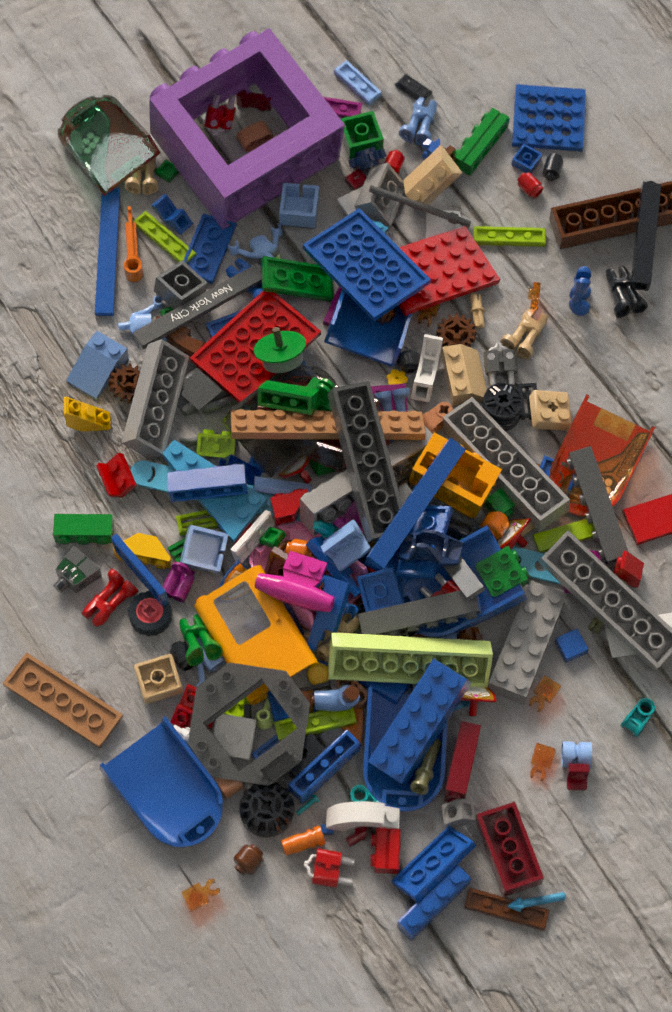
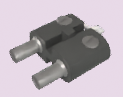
(500, 362)

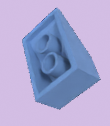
(96, 363)

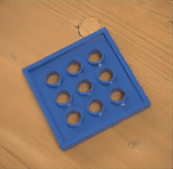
(557, 125)

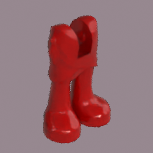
(99, 601)

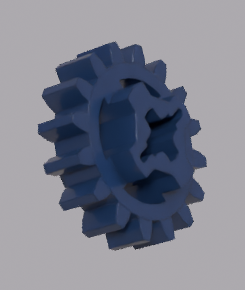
(367, 158)

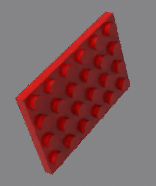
(452, 264)
(230, 353)

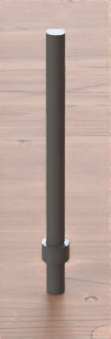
(451, 217)

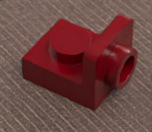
(577, 776)

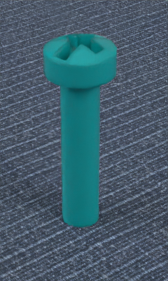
(314, 799)

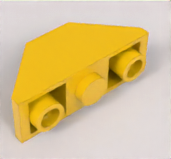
(85, 416)
(148, 550)

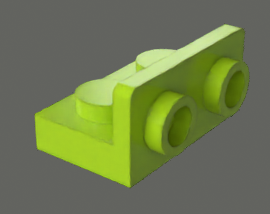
(215, 444)

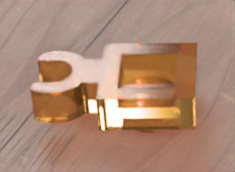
(533, 294)
(428, 313)
(545, 691)
(542, 758)
(197, 895)

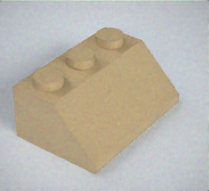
(431, 177)
(463, 373)

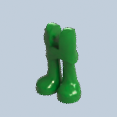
(195, 652)

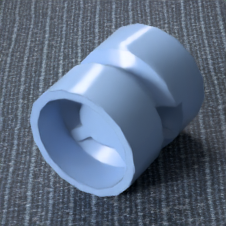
(575, 753)

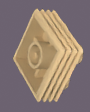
(550, 410)
(147, 673)

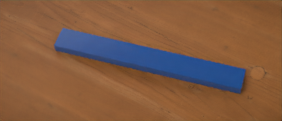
(107, 253)
(415, 504)

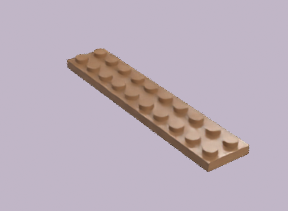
(319, 425)

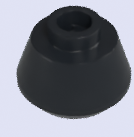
(408, 361)

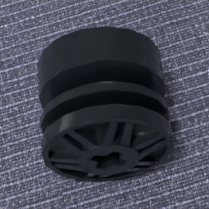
(503, 404)

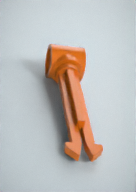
(132, 260)

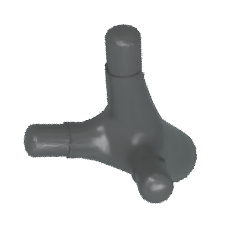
(189, 441)

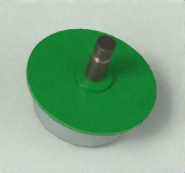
(280, 350)

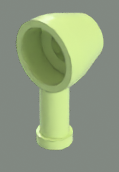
(268, 722)

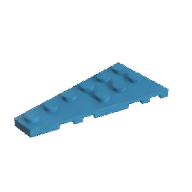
(230, 512)

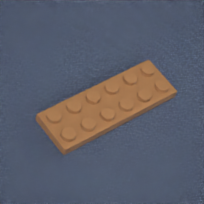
(63, 700)

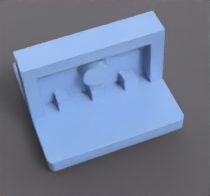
(346, 545)

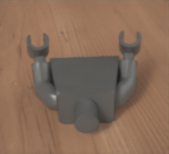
(203, 393)

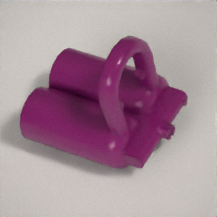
(179, 581)

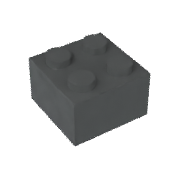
(179, 285)

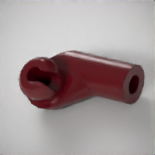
(359, 834)

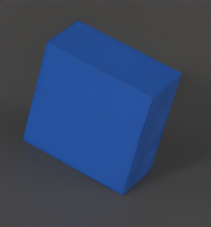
(526, 159)
(571, 645)

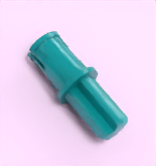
(324, 529)

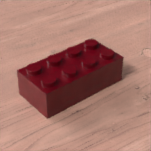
(509, 849)

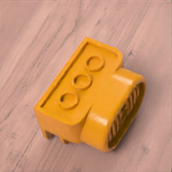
(466, 484)

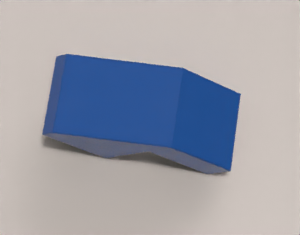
(173, 217)

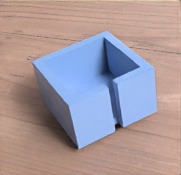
(299, 210)
(202, 548)

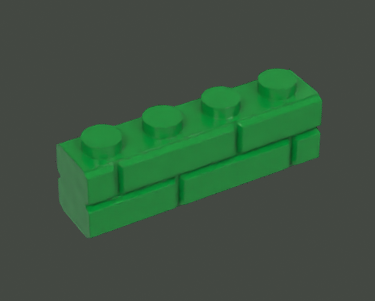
(481, 141)

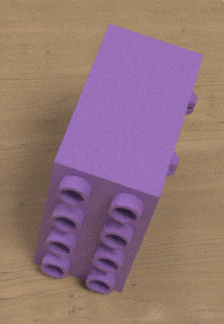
(259, 176)

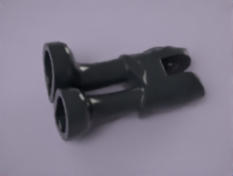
(617, 285)

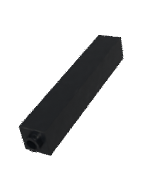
(645, 236)

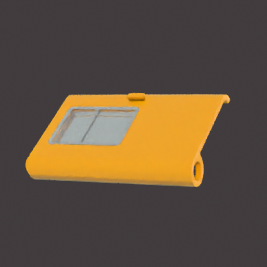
(248, 629)

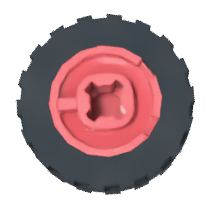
(148, 615)

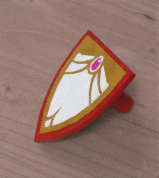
(297, 467)
(513, 534)
(476, 694)

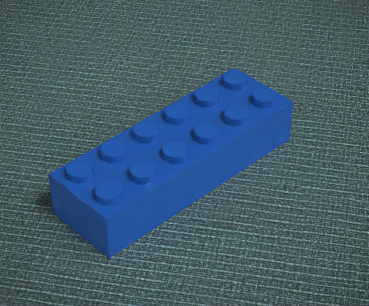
(419, 722)

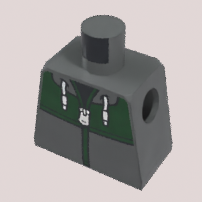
(76, 571)

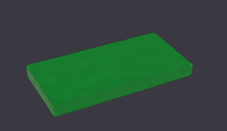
(296, 279)

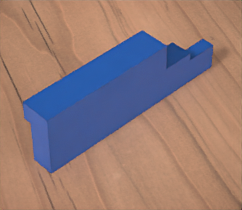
(345, 575)
(329, 620)

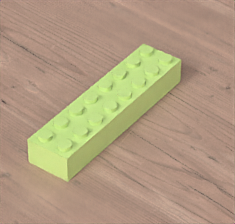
(406, 658)

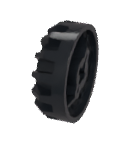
(271, 821)

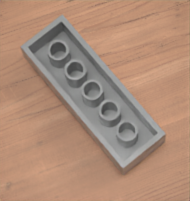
(155, 399)
(527, 642)

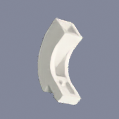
(427, 368)
(358, 814)

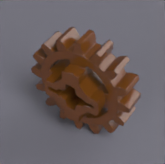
(456, 331)
(128, 381)

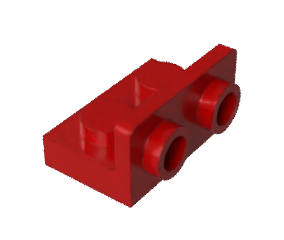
(116, 476)

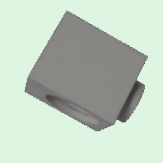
(458, 812)

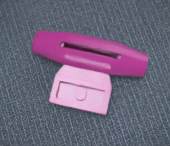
(298, 583)

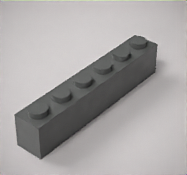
(597, 503)
(419, 614)

